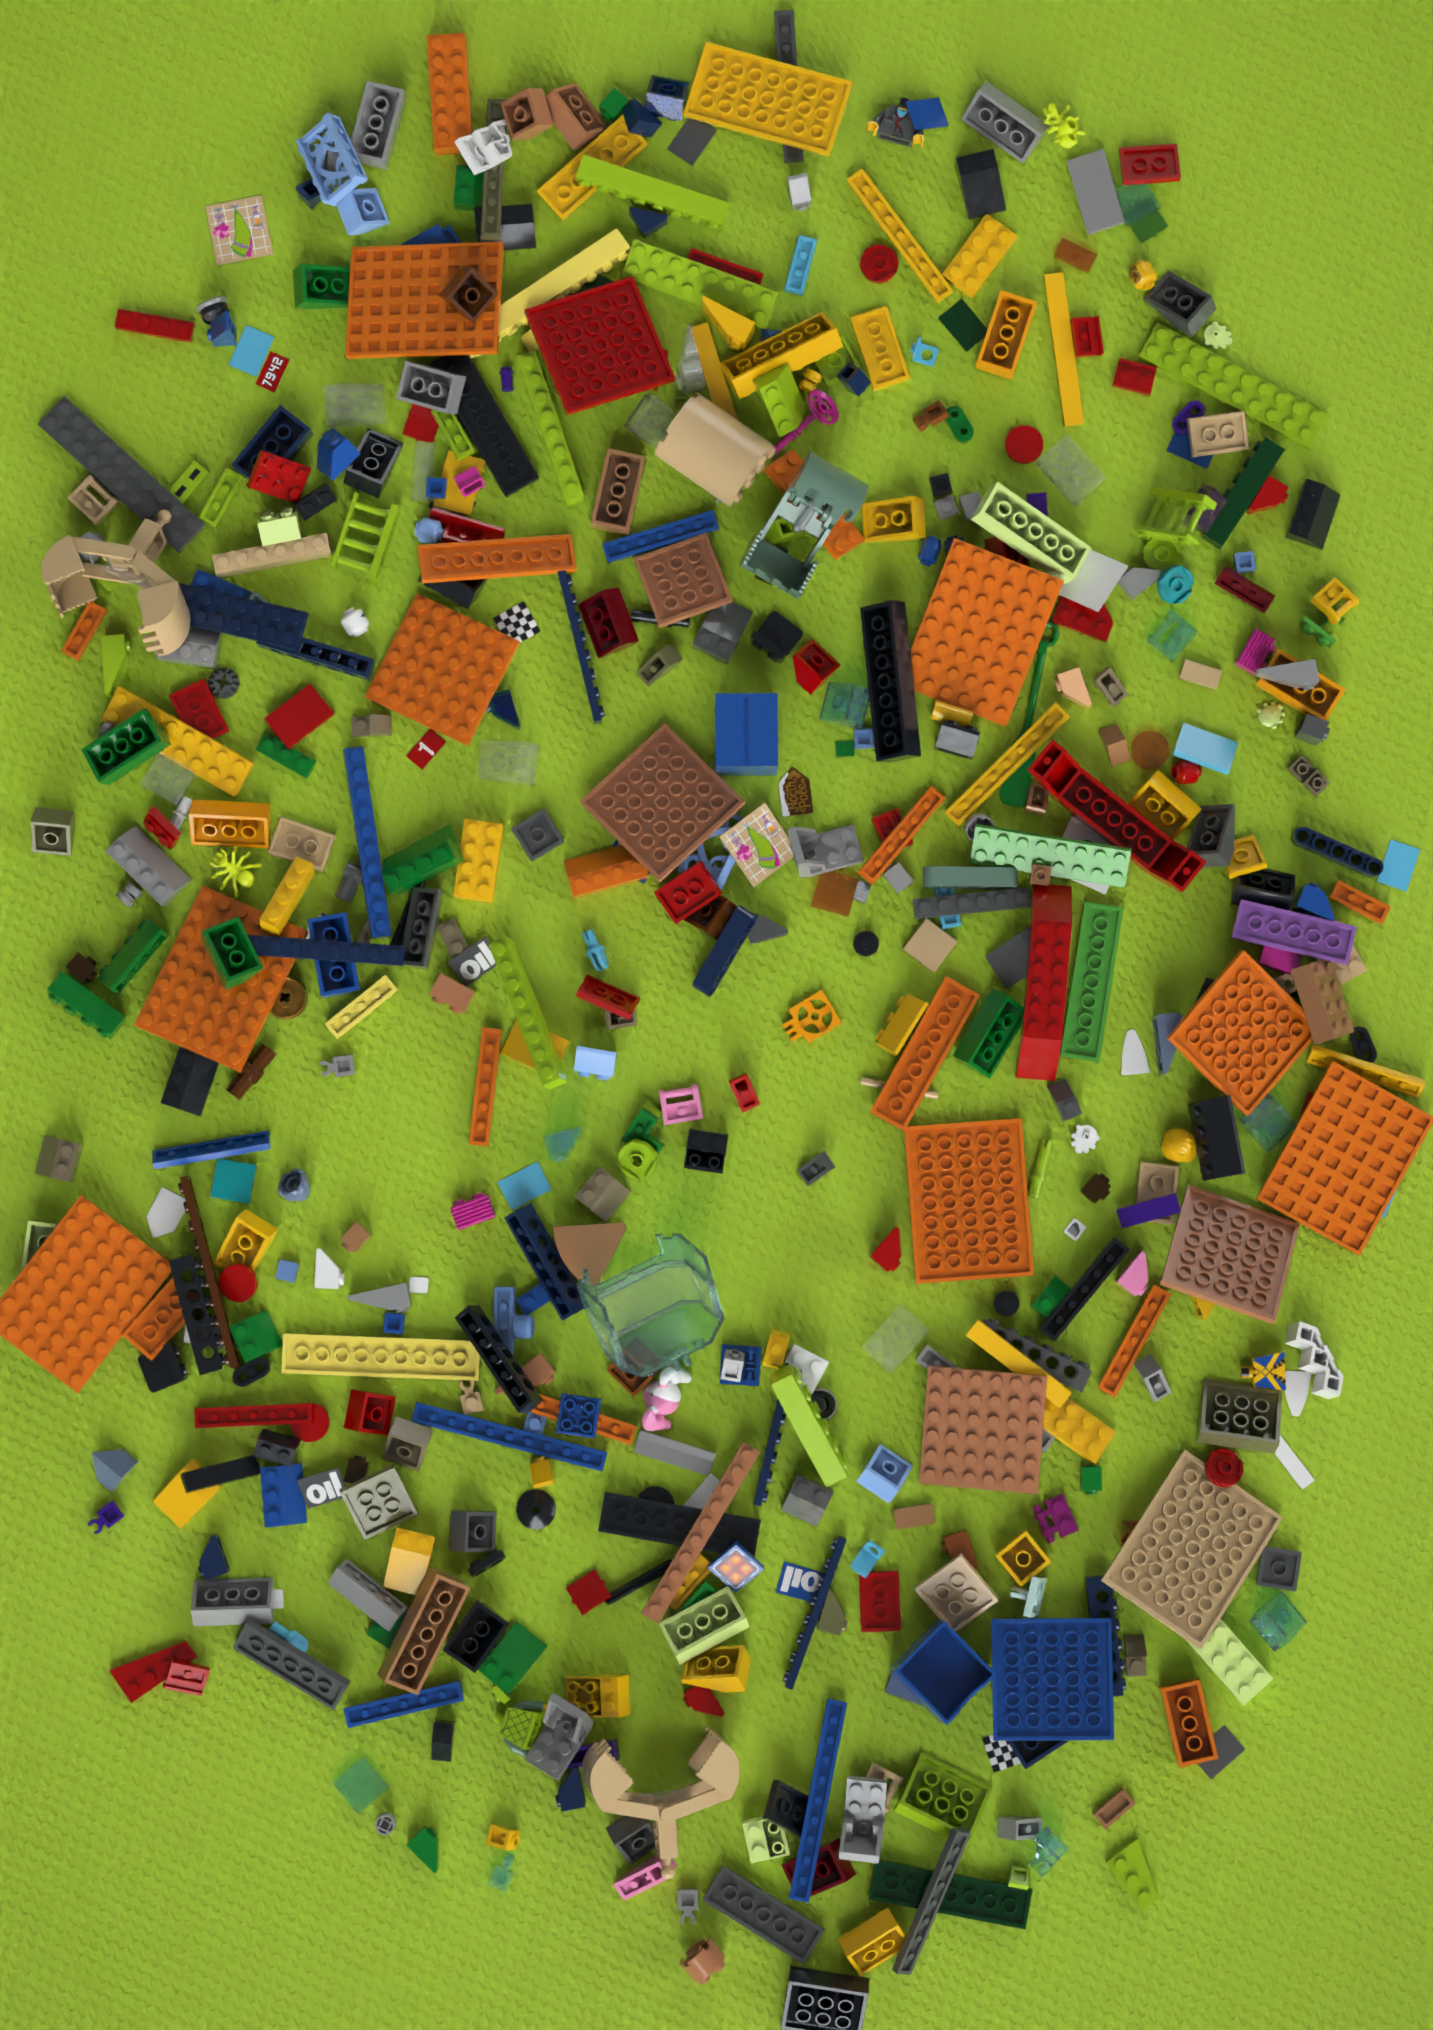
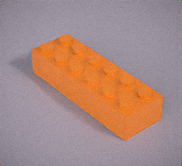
(449, 90)

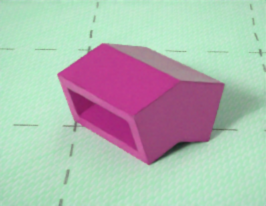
(469, 481)

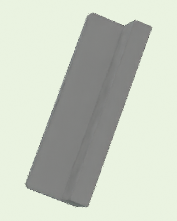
(674, 1452)
(367, 1594)

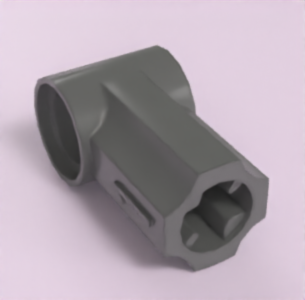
(350, 882)

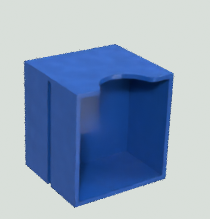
(746, 734)
(942, 1671)

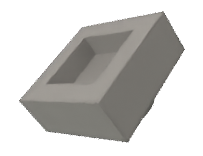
(946, 508)

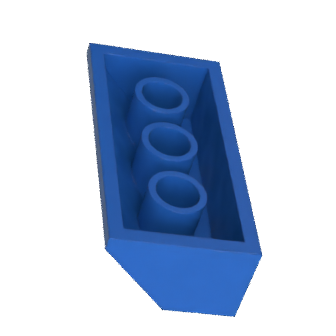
(333, 976)

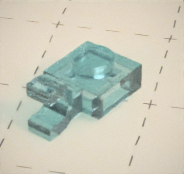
(502, 1875)

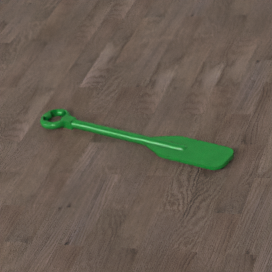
(1016, 787)

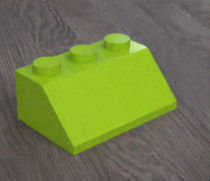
(781, 399)

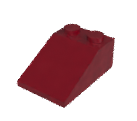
(829, 1868)

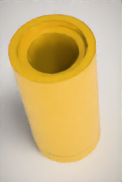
(945, 711)

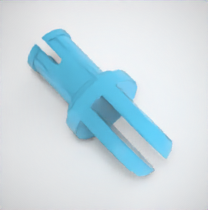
(595, 951)
(291, 1637)

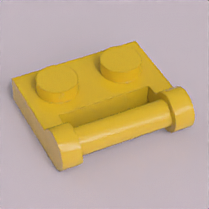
(1329, 596)

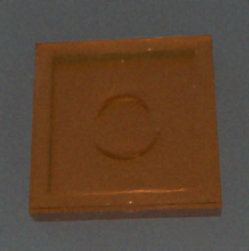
(835, 893)

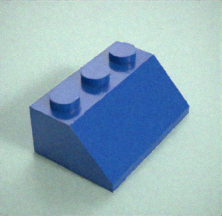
(282, 1496)

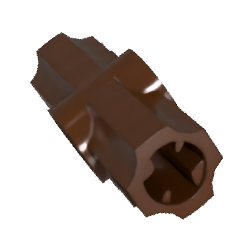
(251, 1072)

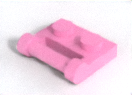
(681, 1111)

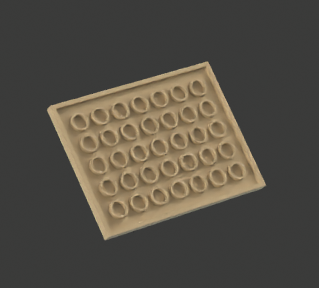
(1191, 1550)

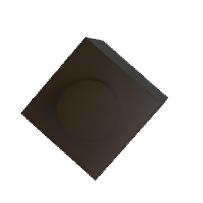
(356, 1469)

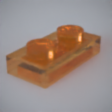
(1075, 255)

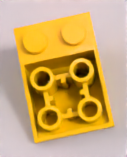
(599, 1694)

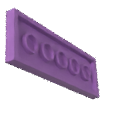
(1294, 932)

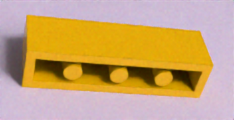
(287, 896)

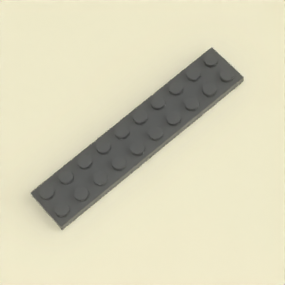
(119, 472)

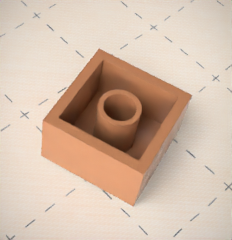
(527, 114)

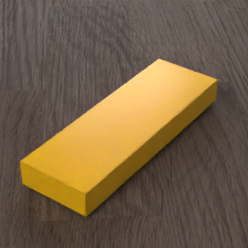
(693, 1579)

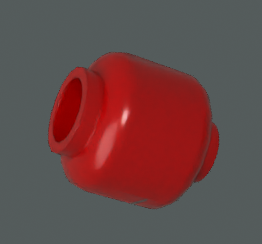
(1185, 772)

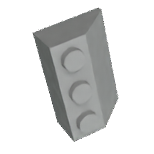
(198, 649)

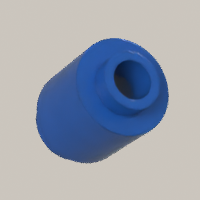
(929, 550)

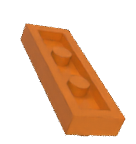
(84, 631)
(1359, 902)

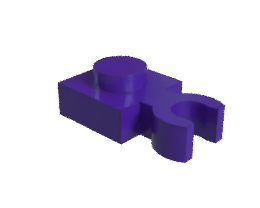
(108, 1516)

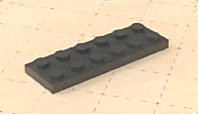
(291, 1664)
(763, 1914)

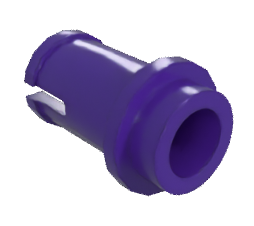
(506, 379)

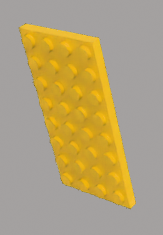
(768, 99)

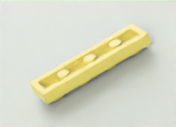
(361, 1007)

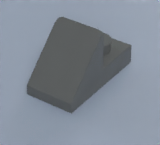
(816, 1168)

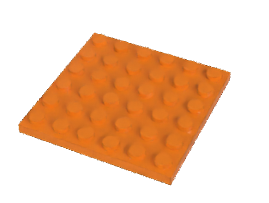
(442, 669)
(1243, 1033)

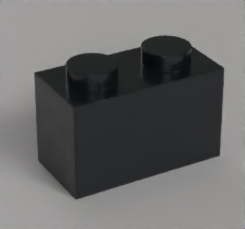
(277, 1447)

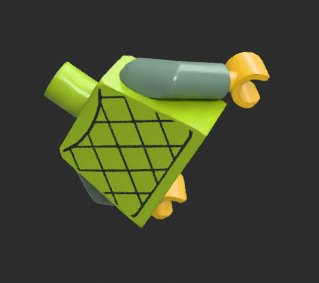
(521, 1725)

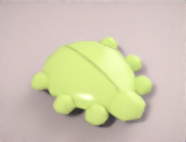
(1217, 336)
(1271, 714)

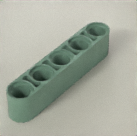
(970, 877)

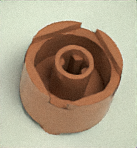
(703, 1960)

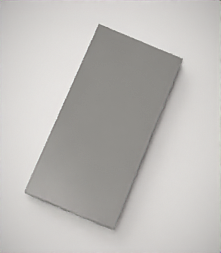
(1095, 191)

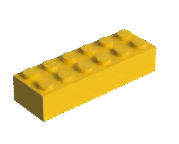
(795, 346)

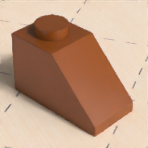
(959, 1543)

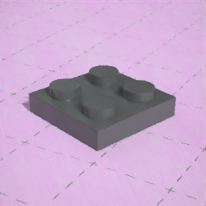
(537, 835)
(1279, 1568)

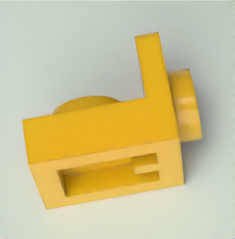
(503, 1837)

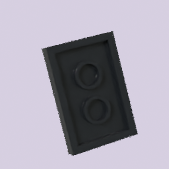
(786, 1807)

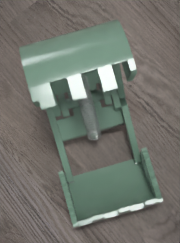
(814, 485)

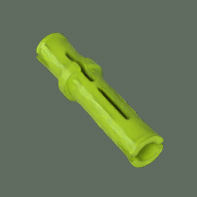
(1040, 1169)

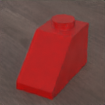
(1269, 496)
(702, 1700)

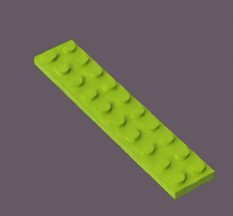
(1232, 385)

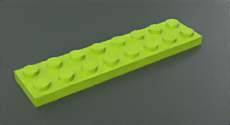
(694, 280)

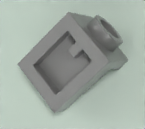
(732, 1365)

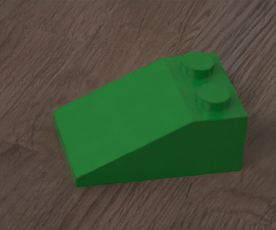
(321, 286)
(512, 1658)

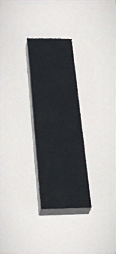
(220, 1474)

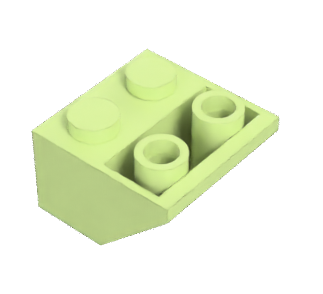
(279, 526)
(764, 1840)

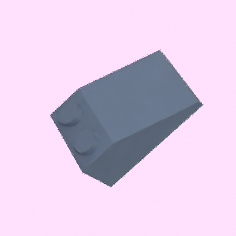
(1165, 1051)

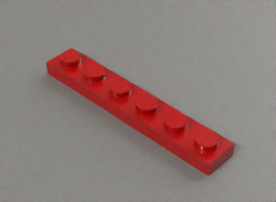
(253, 1415)

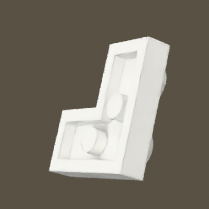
(810, 1364)

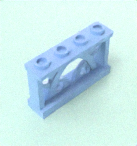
(315, 159)
(719, 874)

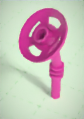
(816, 412)

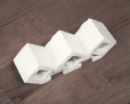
(1315, 1359)

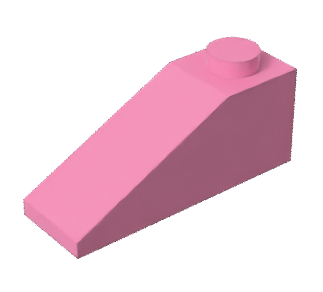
(641, 1877)

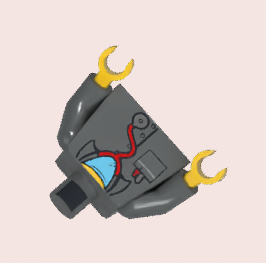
(896, 126)

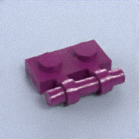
(1061, 1516)

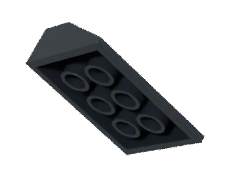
(824, 2000)

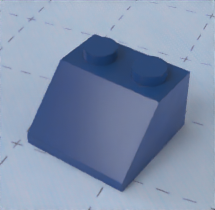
(335, 453)
(1313, 902)

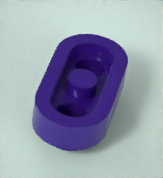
(1185, 414)

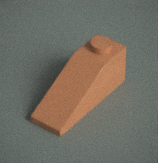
(538, 1371)

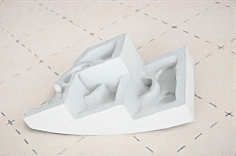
(485, 147)

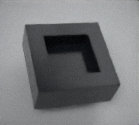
(940, 485)

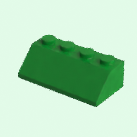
(125, 747)
(421, 861)
(133, 956)
(990, 1033)

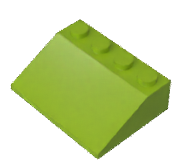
(942, 1797)

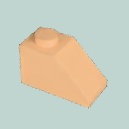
(1073, 687)

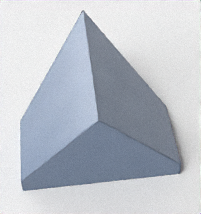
(112, 1467)

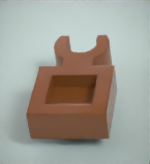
(932, 414)

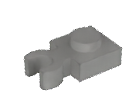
(341, 1066)
(687, 1901)

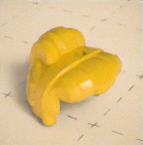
(1179, 1145)

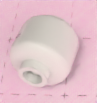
(354, 622)

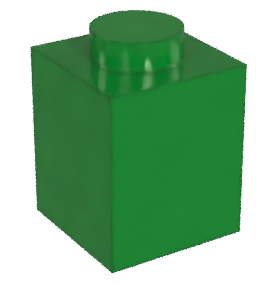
(613, 105)
(1090, 1479)

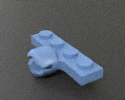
(506, 1321)

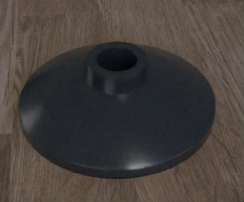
(546, 1509)

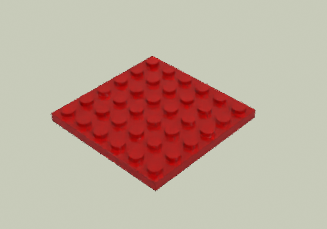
(599, 345)

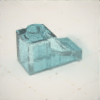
(1048, 1851)

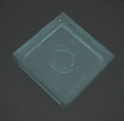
(1136, 202)
(360, 1785)

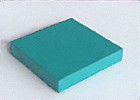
(233, 1181)

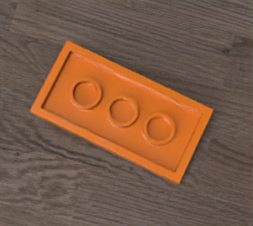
(158, 1321)

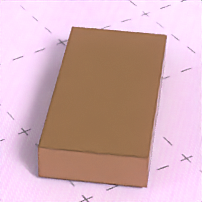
(914, 1516)
(1113, 1808)

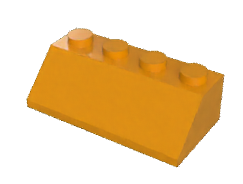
(230, 823)

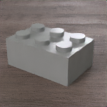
(431, 387)

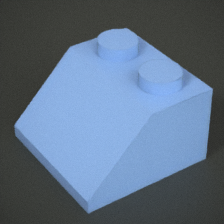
(362, 211)
(595, 1062)
(884, 1473)

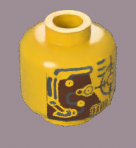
(1142, 275)

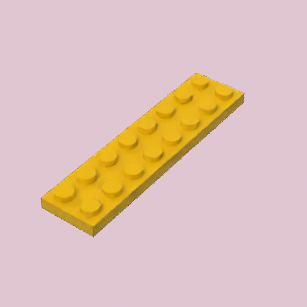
(188, 745)

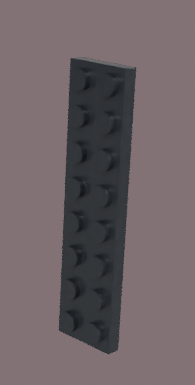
(489, 428)
(672, 1522)

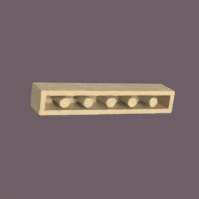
(272, 555)

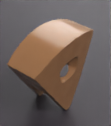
(588, 1247)

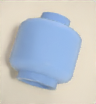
(429, 531)

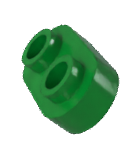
(959, 423)

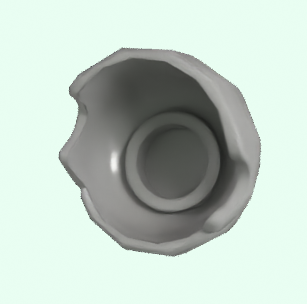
(981, 819)

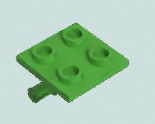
(1323, 637)

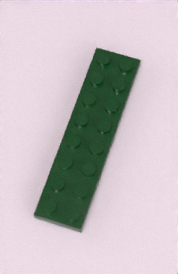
(964, 1898)

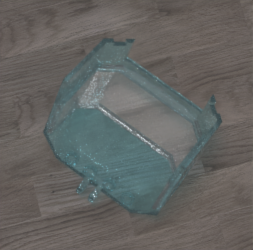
(655, 1309)

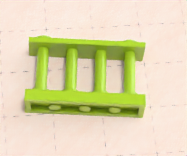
(1174, 499)
(384, 533)

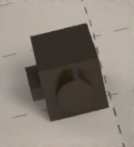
(83, 968)
(1096, 1188)

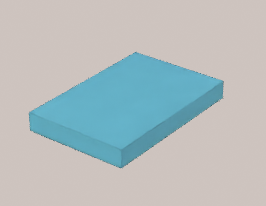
(1205, 748)

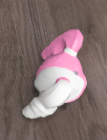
(663, 1398)

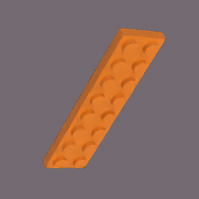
(496, 558)
(924, 1053)

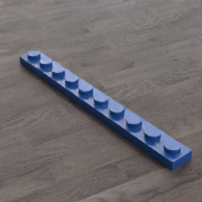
(367, 842)
(509, 1436)
(817, 1800)

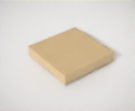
(930, 945)

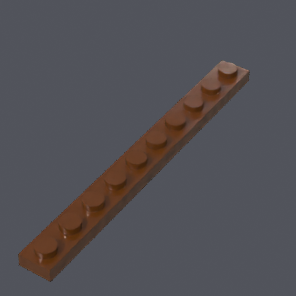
(206, 1264)

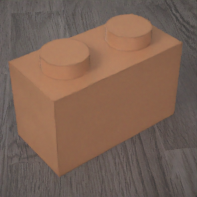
(452, 993)

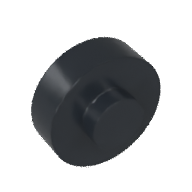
(865, 943)
(1006, 1303)

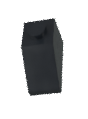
(442, 1740)

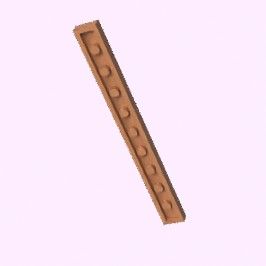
(700, 1532)

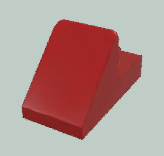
(744, 1092)

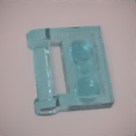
(1178, 638)

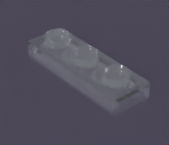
(423, 468)

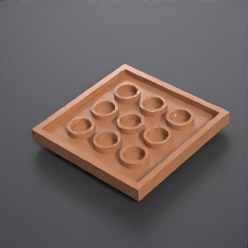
(683, 580)

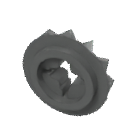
(228, 690)

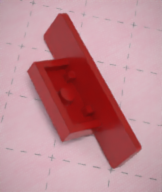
(465, 529)

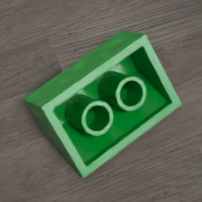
(231, 952)

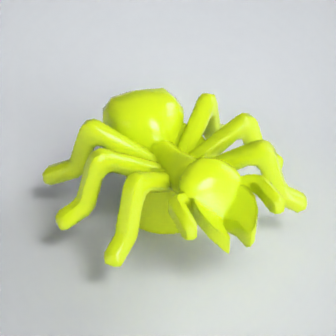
(1064, 128)
(236, 872)

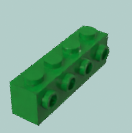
(85, 1005)

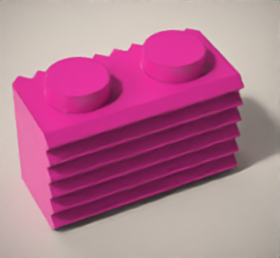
(1255, 652)
(472, 1211)

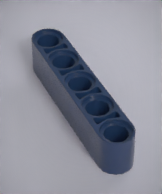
(1327, 852)
(724, 950)

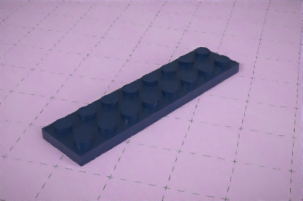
(245, 617)

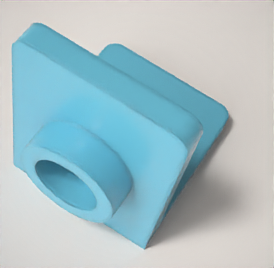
(918, 348)
(866, 1558)

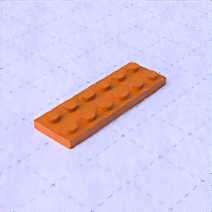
(843, 535)

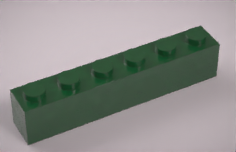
(1244, 491)

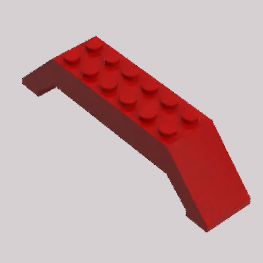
(1114, 818)
(1045, 982)

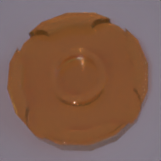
(1150, 750)

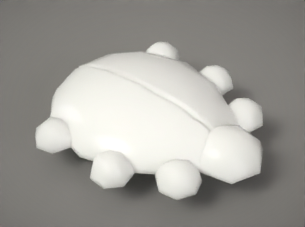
(1084, 1138)

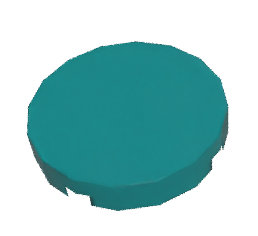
(1175, 584)

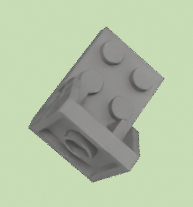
(824, 851)
(560, 1738)
(863, 1819)

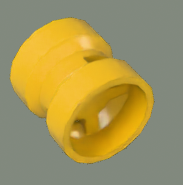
(809, 381)

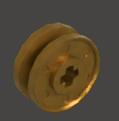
(297, 1001)

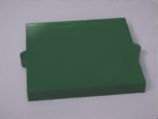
(1148, 226)

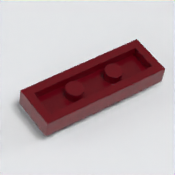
(1244, 589)

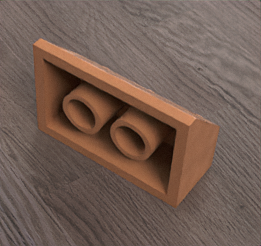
(574, 115)

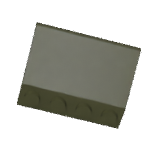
(1239, 1416)

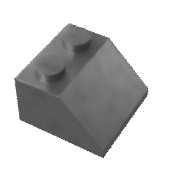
(807, 1500)

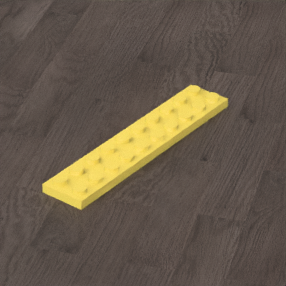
(380, 1357)

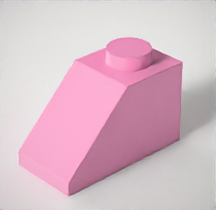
(1135, 1275)

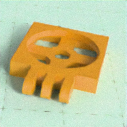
(798, 1026)

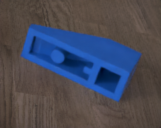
(223, 331)

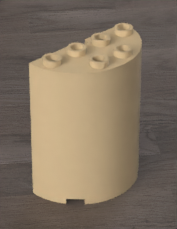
(714, 449)

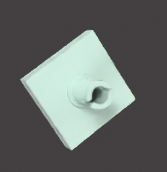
(1032, 1595)

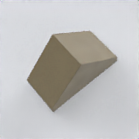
(615, 1021)

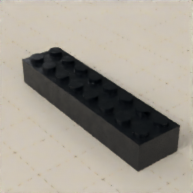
(890, 681)

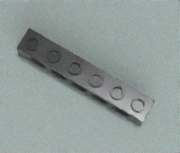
(1081, 1371)

